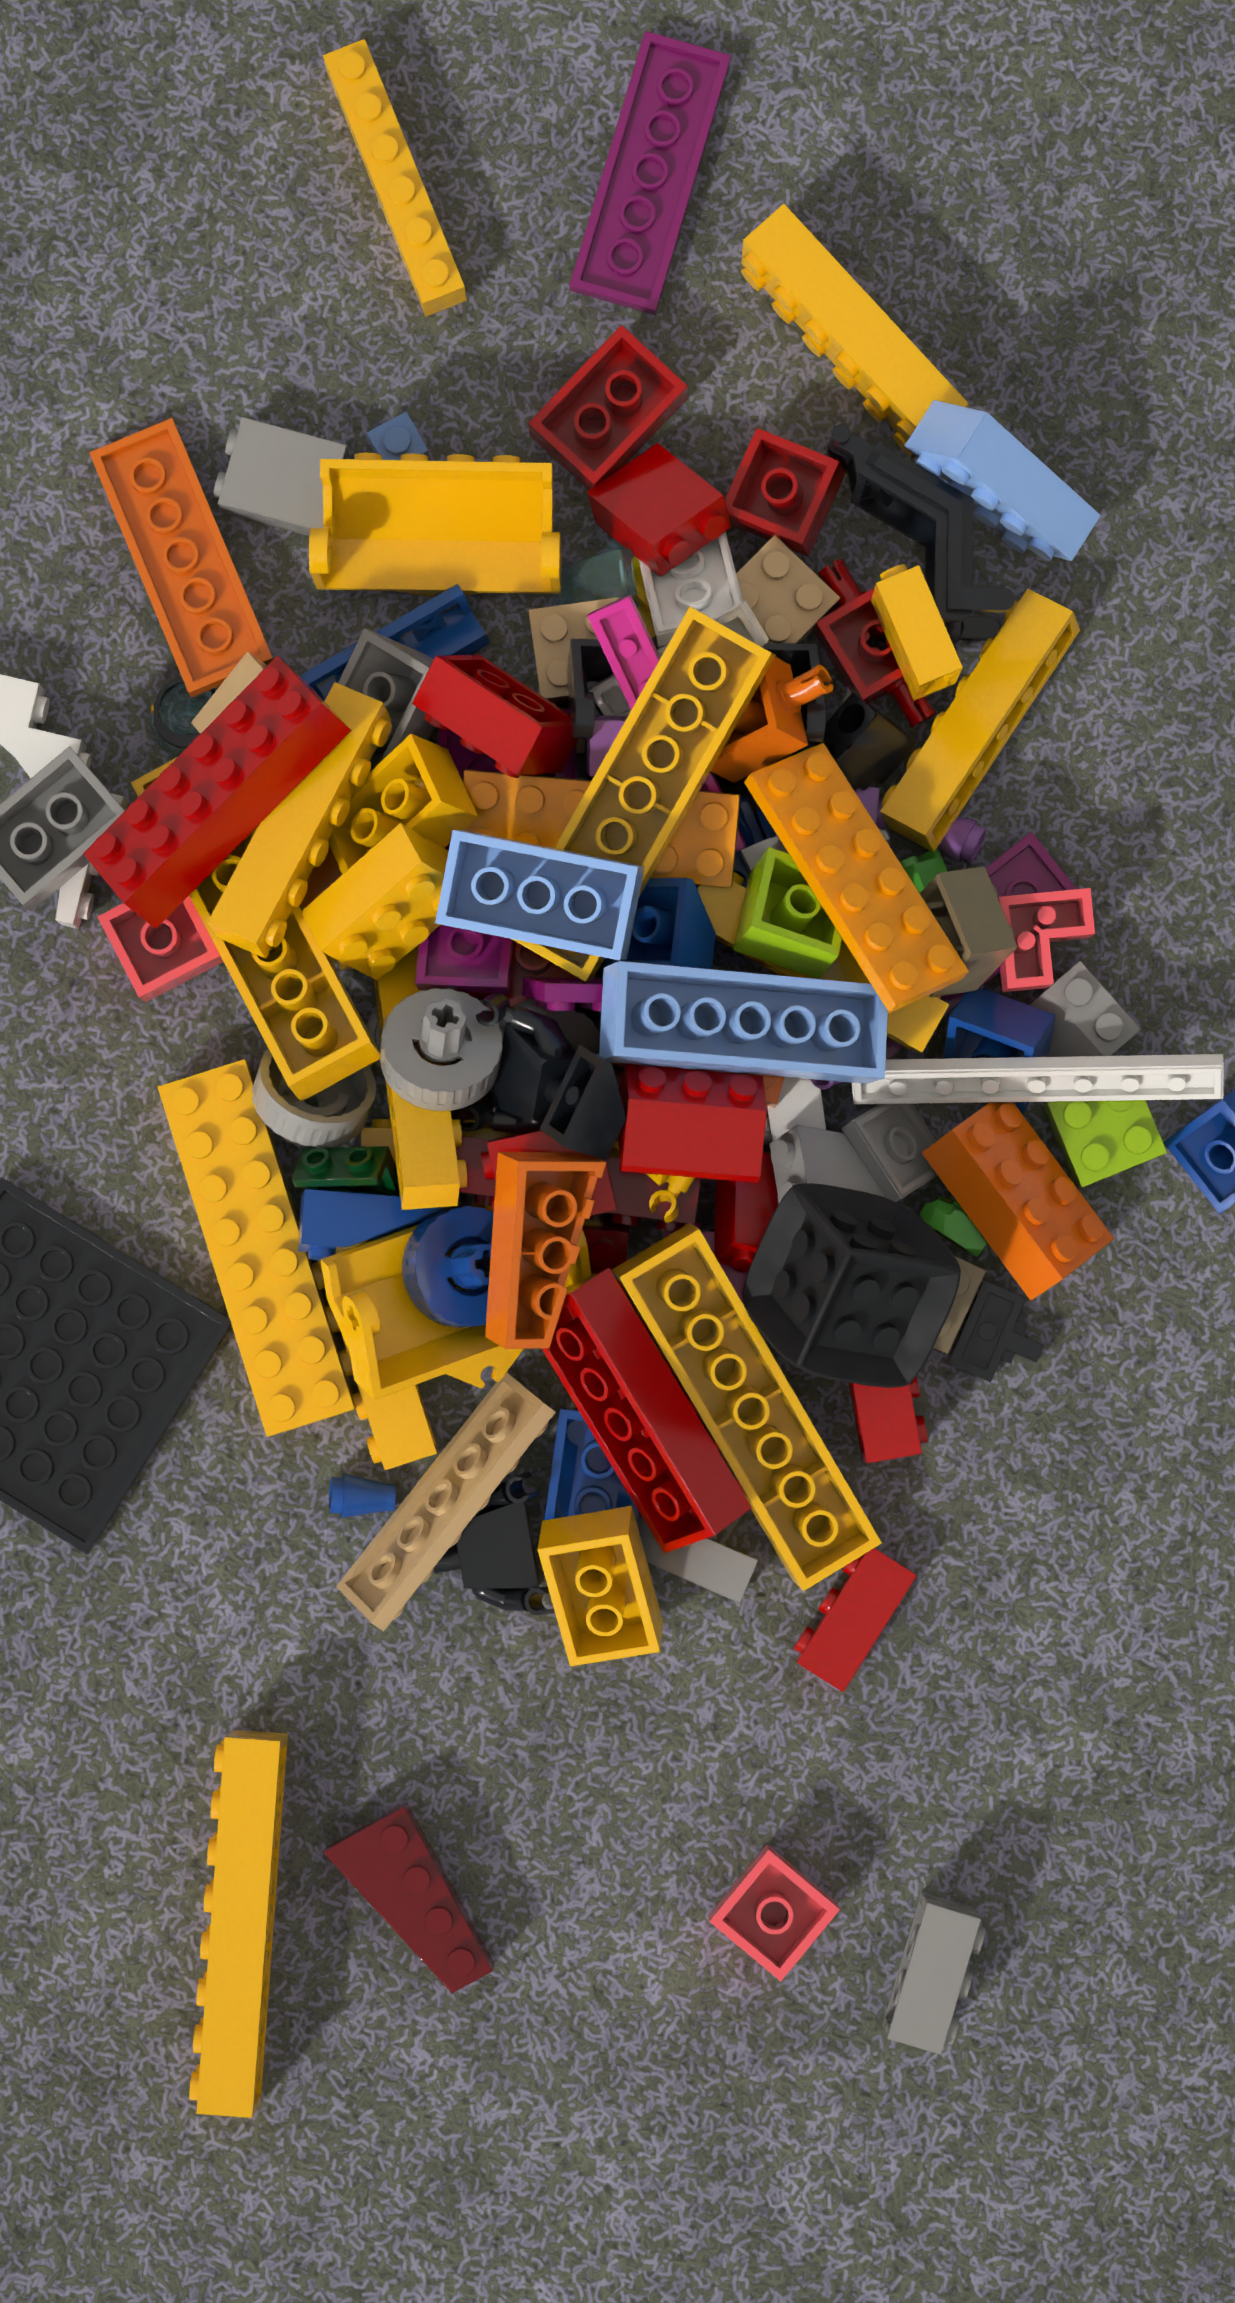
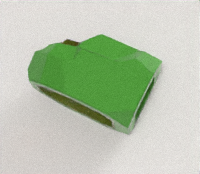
(952, 1223)

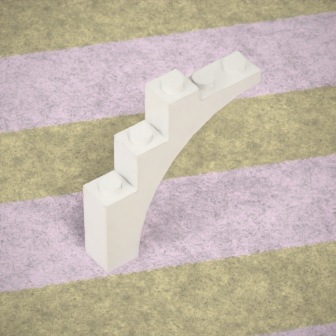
(20, 712)

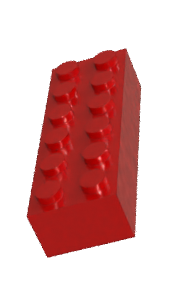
(216, 792)
(642, 1416)

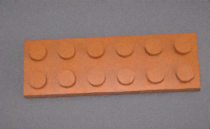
(180, 555)

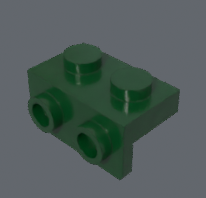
(348, 1170)

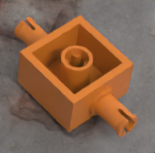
(772, 721)

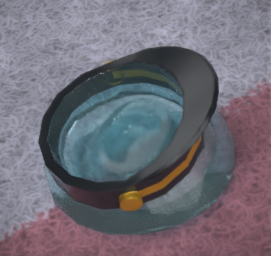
(173, 716)

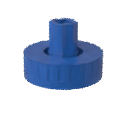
(427, 1267)

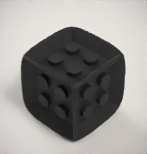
(850, 1285)

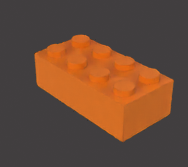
(1018, 1196)

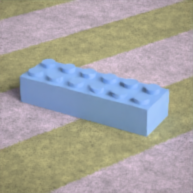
(742, 1023)

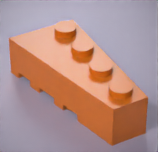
(535, 1241)

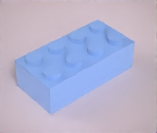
(1004, 479)
(539, 894)

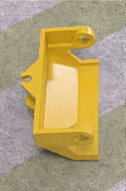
(436, 526)
(388, 1335)

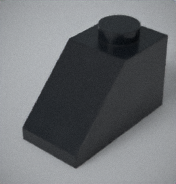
(586, 1107)

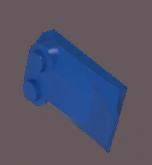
(581, 1473)

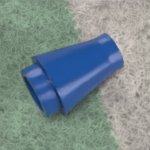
(360, 1496)

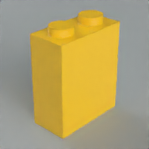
(915, 631)

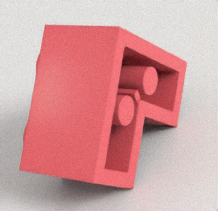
(1036, 923)

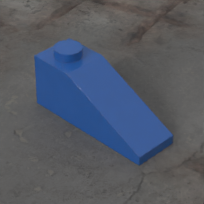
(345, 1220)

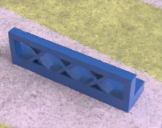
(433, 634)

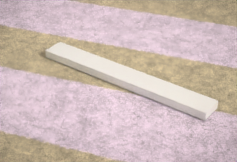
(1046, 1079)

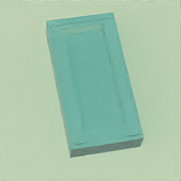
(598, 578)

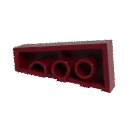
(411, 1892)

